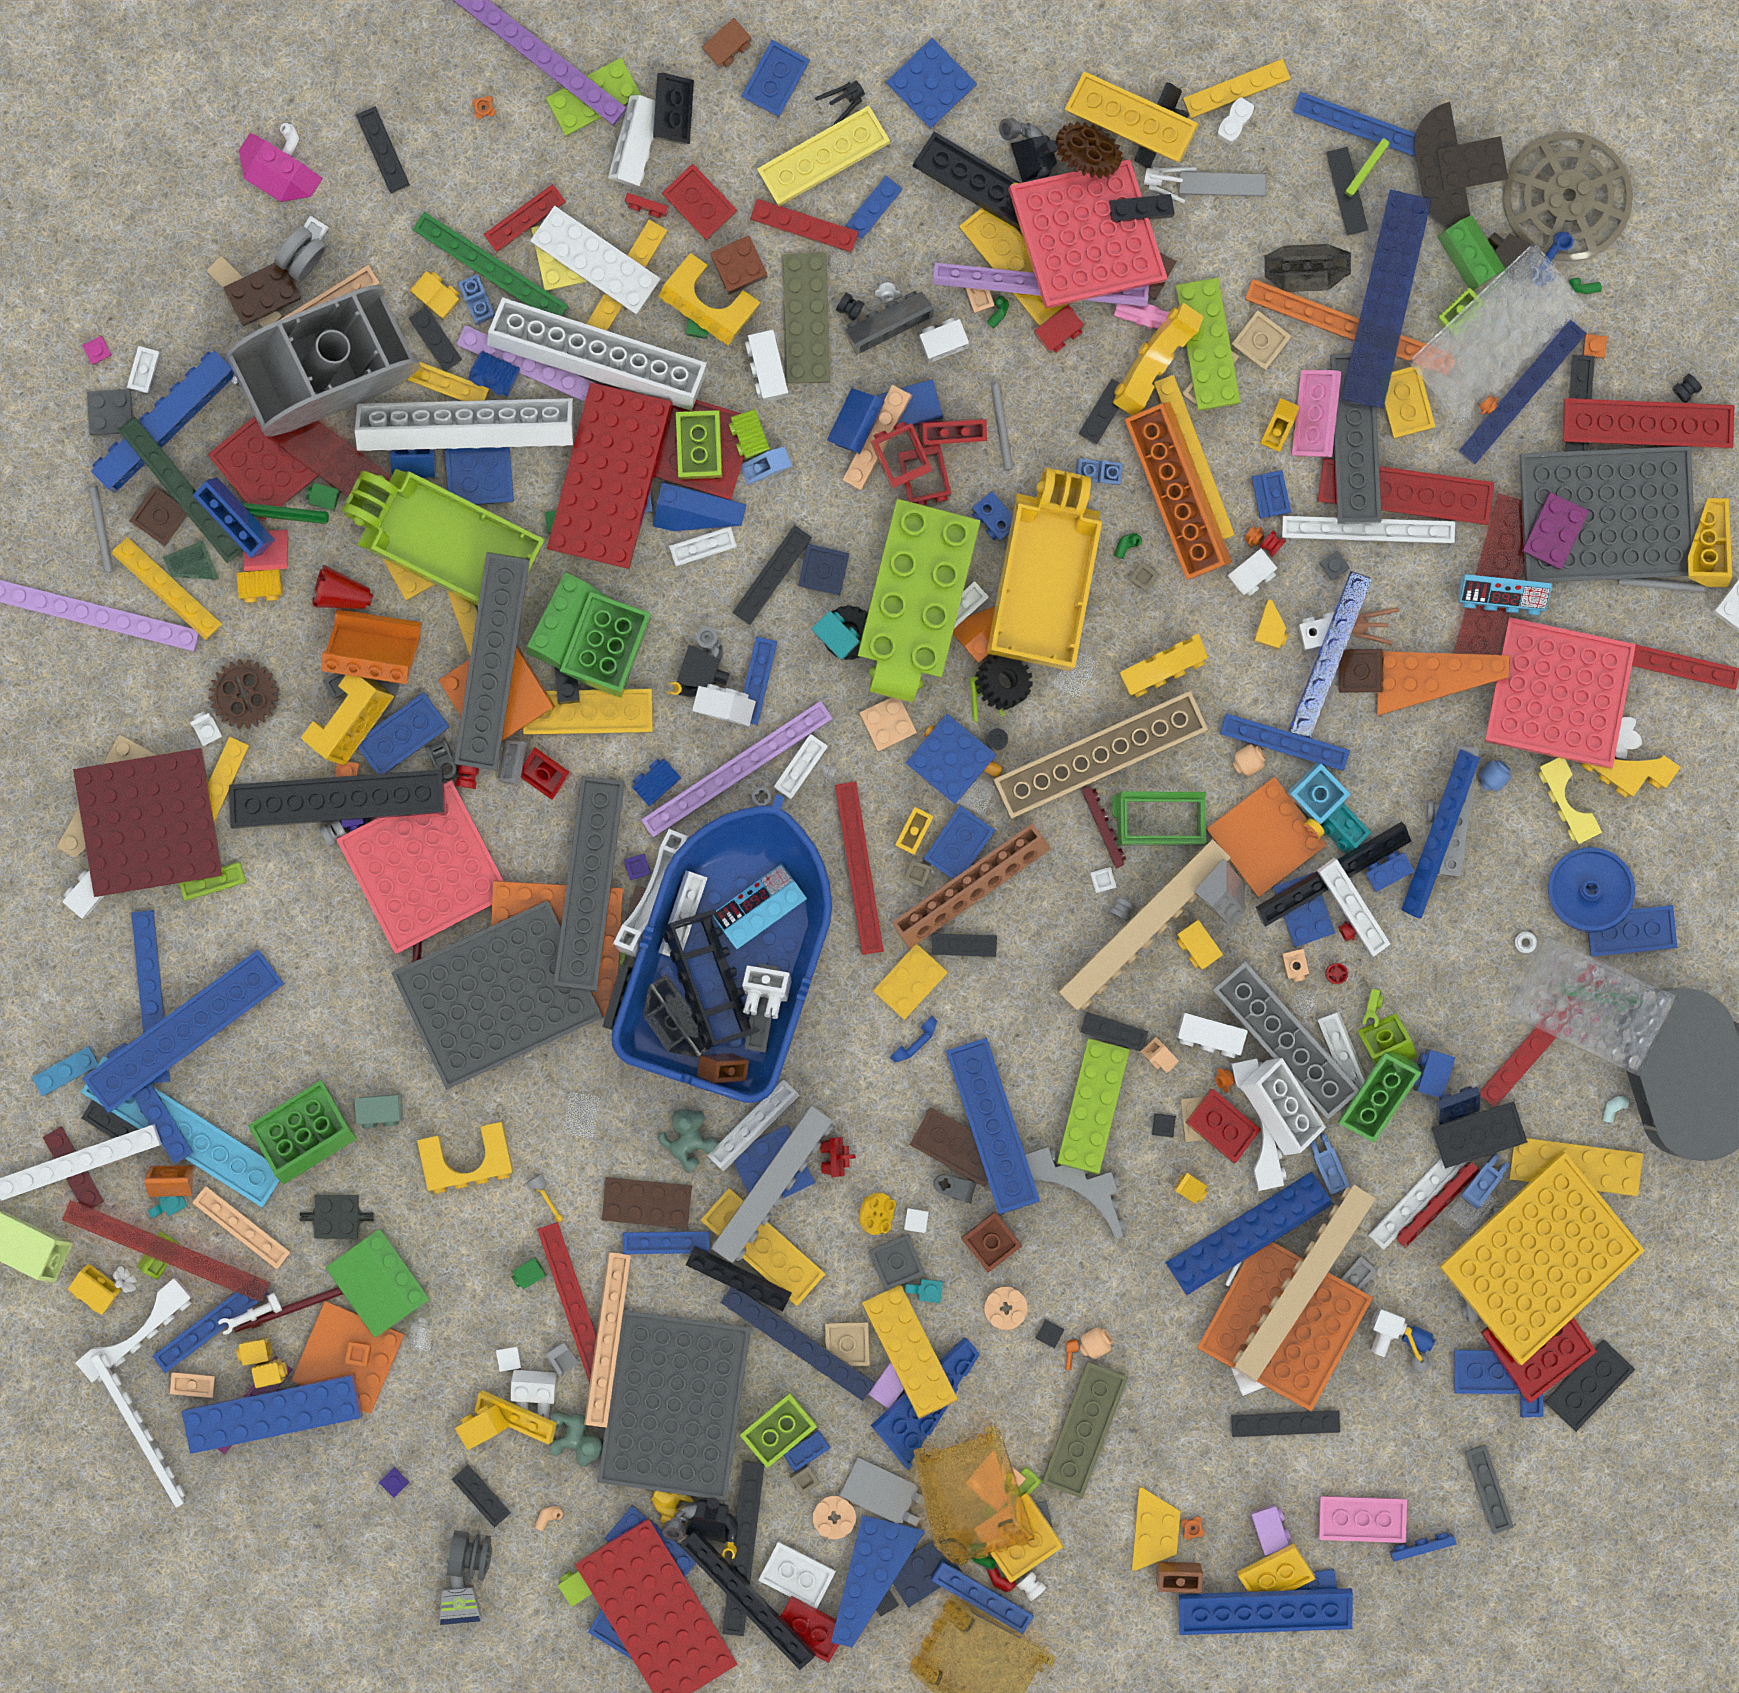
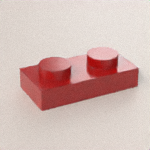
(637, 203)

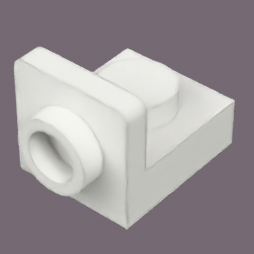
(206, 728)

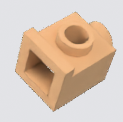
(1288, 960)
(1159, 1055)

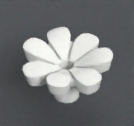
(124, 1280)

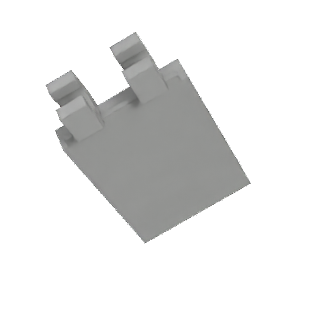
(882, 1492)

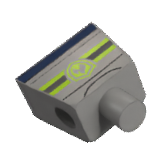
(459, 1603)

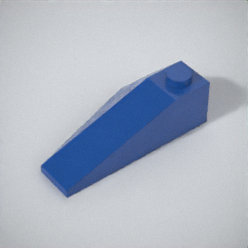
(691, 510)

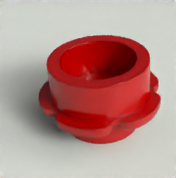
(1347, 931)

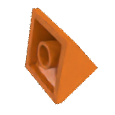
(169, 1180)

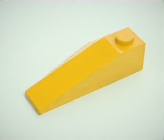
(1711, 549)

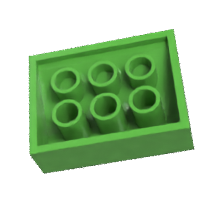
(560, 620)
(606, 644)
(302, 1132)
(377, 1283)

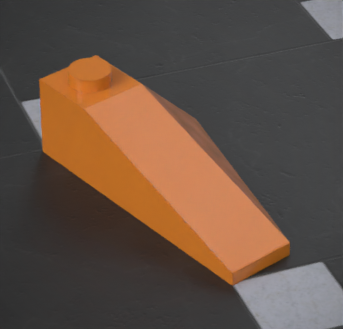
(975, 633)

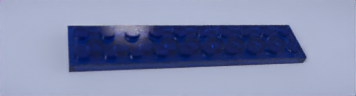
(1386, 299)

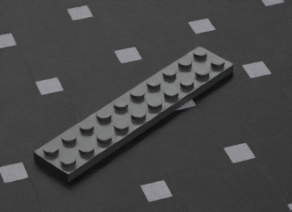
(491, 661)
(589, 884)

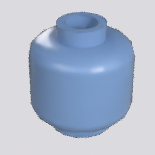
(1495, 775)

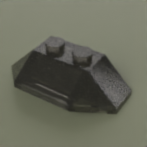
(1307, 267)
(672, 1019)

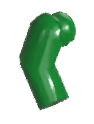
(1000, 313)

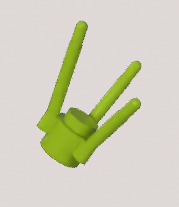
(974, 694)

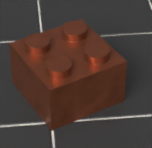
(739, 265)
(991, 1241)

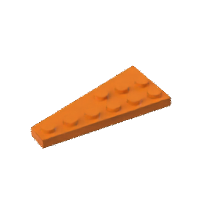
(1423, 677)

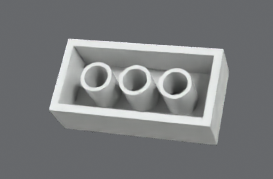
(1283, 1106)

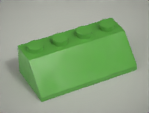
(1380, 1095)

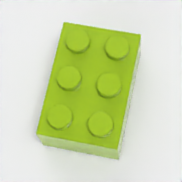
(699, 444)
(778, 1429)

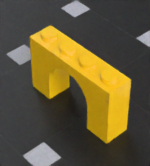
(721, 323)
(441, 1175)

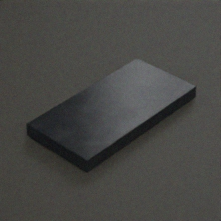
(1479, 1135)
(1589, 1386)

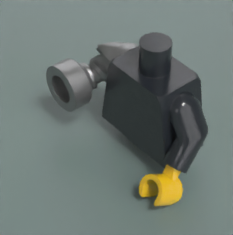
(1033, 155)
(700, 667)
(709, 1518)

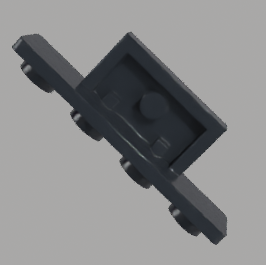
(1168, 100)

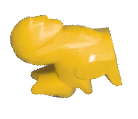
(667, 1503)

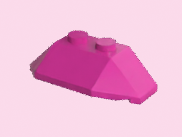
(276, 171)

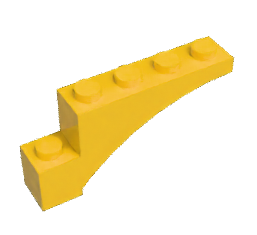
(1630, 775)

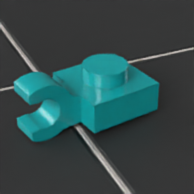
(170, 1204)
(928, 1290)

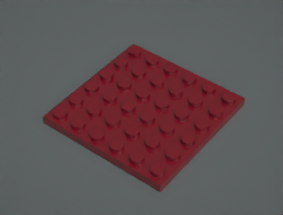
(148, 822)

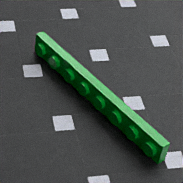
(487, 265)

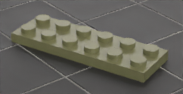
(806, 318)
(1084, 1429)

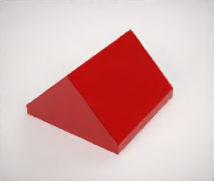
(544, 773)

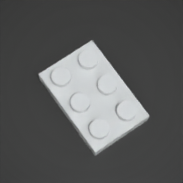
(797, 1575)

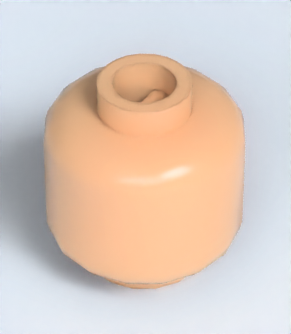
(1249, 760)
(1096, 1343)

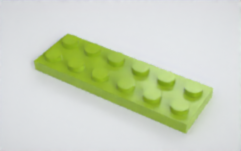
(1210, 348)
(1093, 1106)

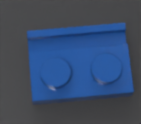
(1271, 494)

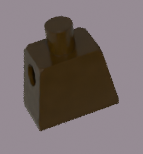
(1509, 248)

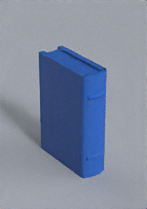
(923, 405)
(855, 420)

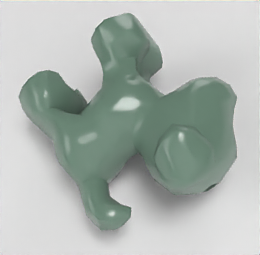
(687, 1125)
(587, 1447)

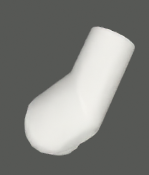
(291, 137)

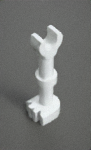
(252, 1314)

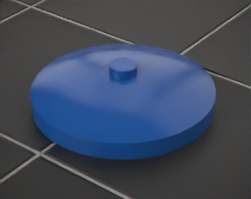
(1591, 890)

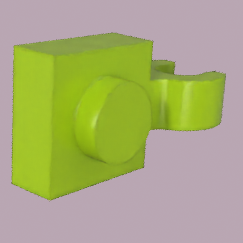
(1375, 1002)

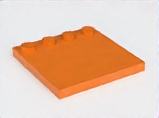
(526, 695)
(1265, 837)
(327, 1351)

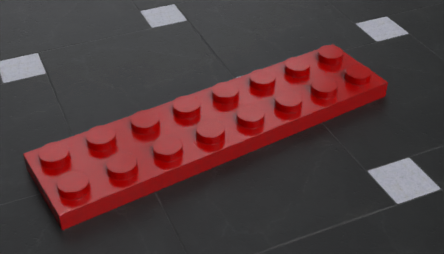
(1648, 423)
(1422, 494)

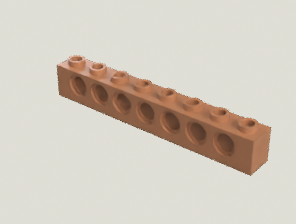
(971, 885)

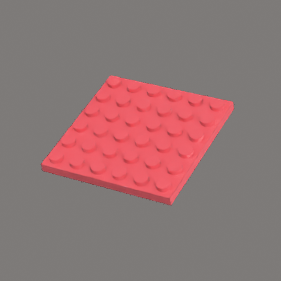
(1075, 242)
(1561, 693)
(422, 870)

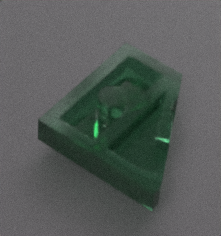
(191, 563)

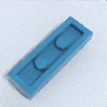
(65, 1071)

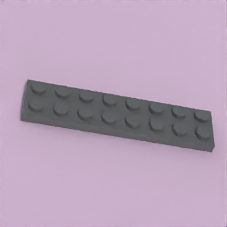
(1355, 456)

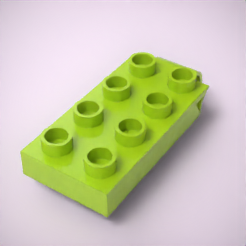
(433, 531)
(916, 597)

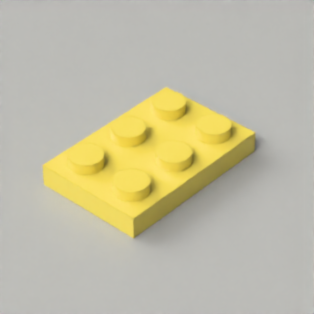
(554, 273)

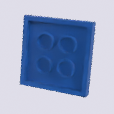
(931, 83)
(480, 474)
(951, 759)
(759, 1155)

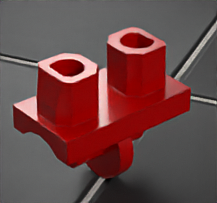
(838, 1157)

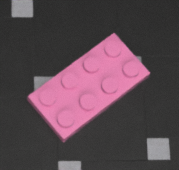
(1317, 413)
(1362, 1519)

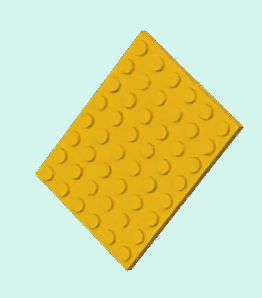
(1541, 1258)

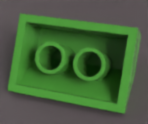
(1471, 252)

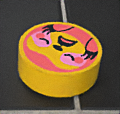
(1314, 828)

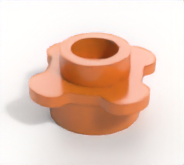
(488, 111)
(1488, 405)
(1254, 536)
(1224, 1079)
(1197, 1532)

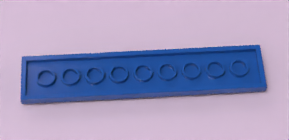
(183, 1031)

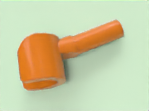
(1071, 1346)

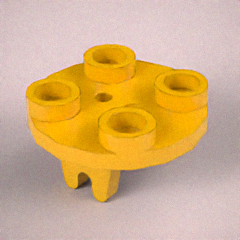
(883, 1210)

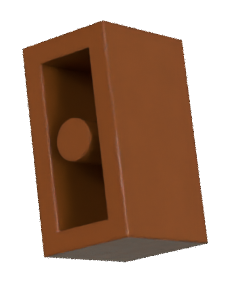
(727, 44)
(722, 1067)
(1179, 1577)

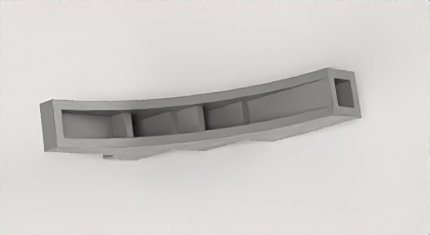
(1095, 1189)

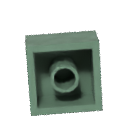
(379, 1109)

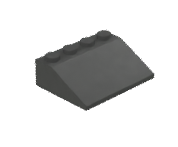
(889, 322)

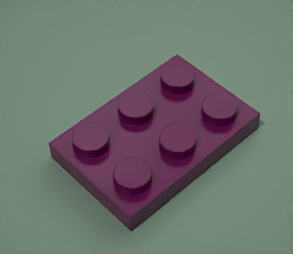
(1555, 531)

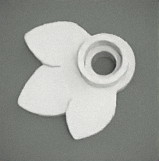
(1627, 738)

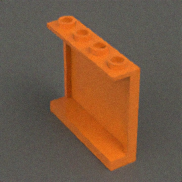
(372, 646)

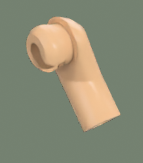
(548, 1514)

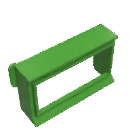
(1119, 811)

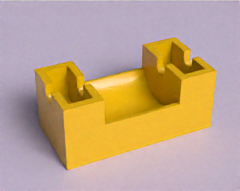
(351, 721)

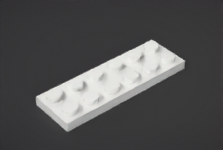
(595, 260)

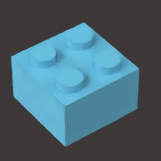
(1318, 793)

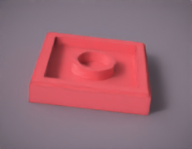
(274, 556)

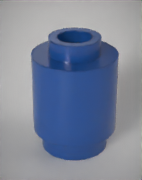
(1422, 1338)

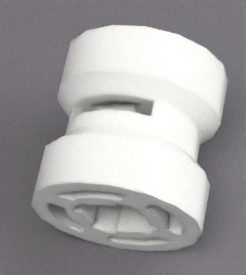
(1032, 1587)

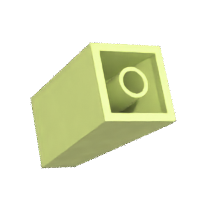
(31, 1248)

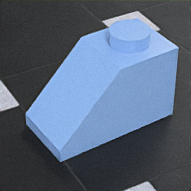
(766, 465)

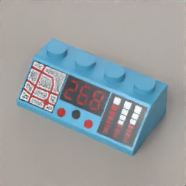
(1503, 593)
(759, 906)

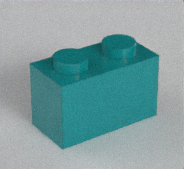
(836, 635)

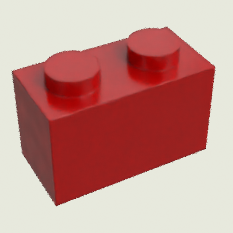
(1059, 329)

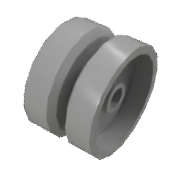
(300, 253)

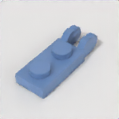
(1329, 1167)
(1484, 1182)

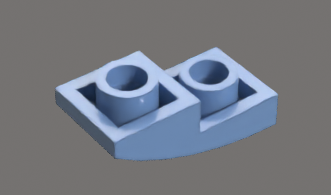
(476, 299)
(1100, 471)

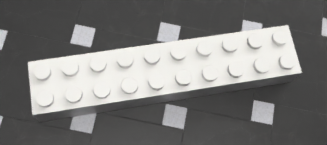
(596, 353)
(464, 424)

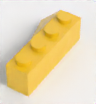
(1164, 665)

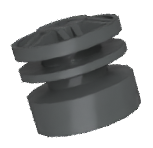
(469, 1555)

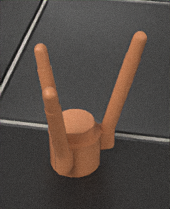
(1361, 625)

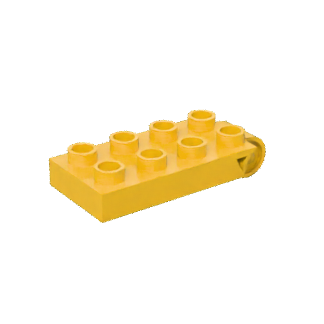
(1047, 573)

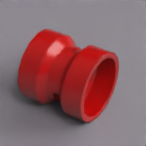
(467, 782)
(1336, 973)

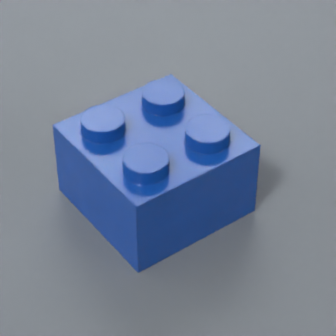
(1434, 1072)

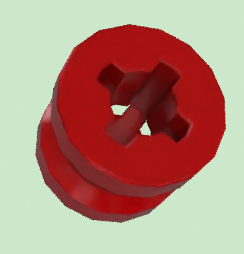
(1272, 543)

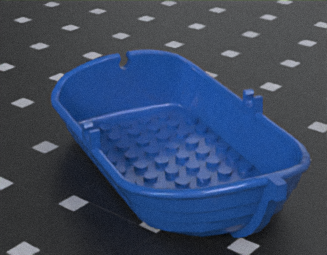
(733, 856)

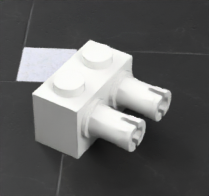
(768, 984)
(1388, 1326)
(534, 1387)

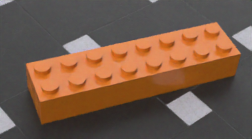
(1178, 490)

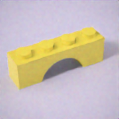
(1582, 825)

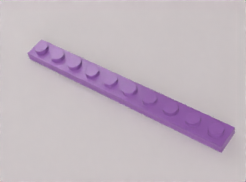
(545, 58)

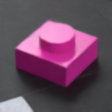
(96, 350)

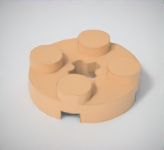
(999, 1318)
(827, 1527)

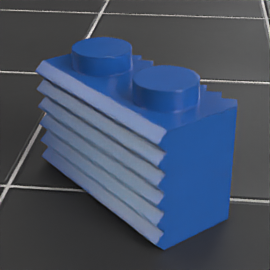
(494, 374)
(656, 781)

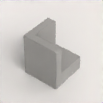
(562, 1358)

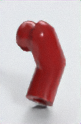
(1000, 1582)

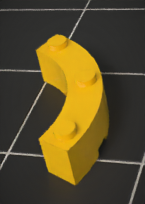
(1155, 357)

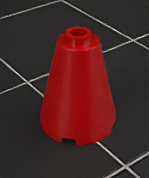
(339, 591)

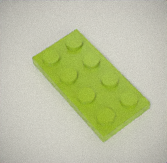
(574, 114)

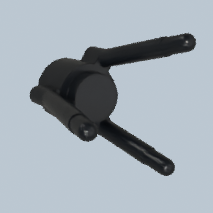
(851, 91)

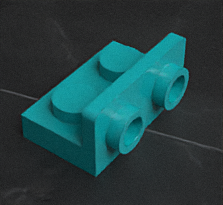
(1345, 829)

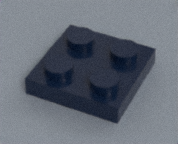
(823, 569)

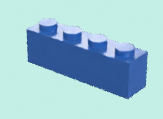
(233, 517)

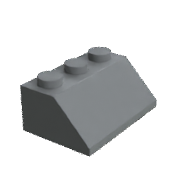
(1223, 893)

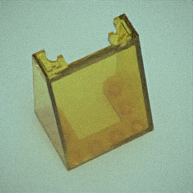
(973, 1498)
(976, 1654)

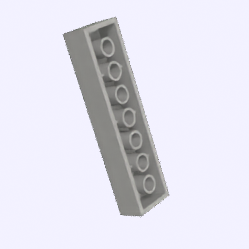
(1286, 1038)
(772, 1183)

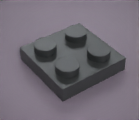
(108, 410)
(896, 1262)

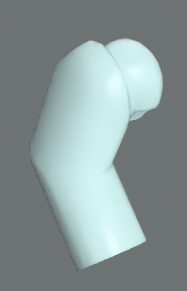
(1613, 1106)

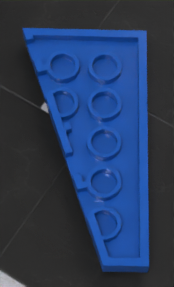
(900, 1425)
(875, 1564)

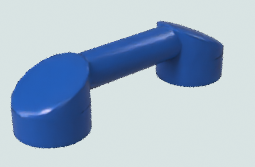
(1561, 241)
(903, 1054)

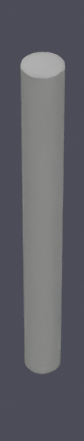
(1001, 423)
(100, 526)
(1663, 584)

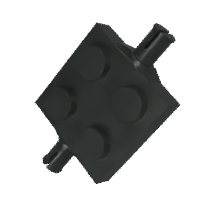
(336, 1216)

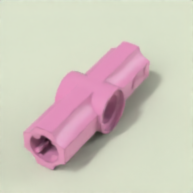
(1141, 315)

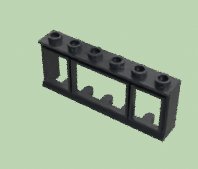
(691, 995)

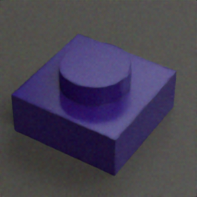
(352, 824)
(637, 866)
(394, 1482)

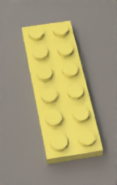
(823, 155)

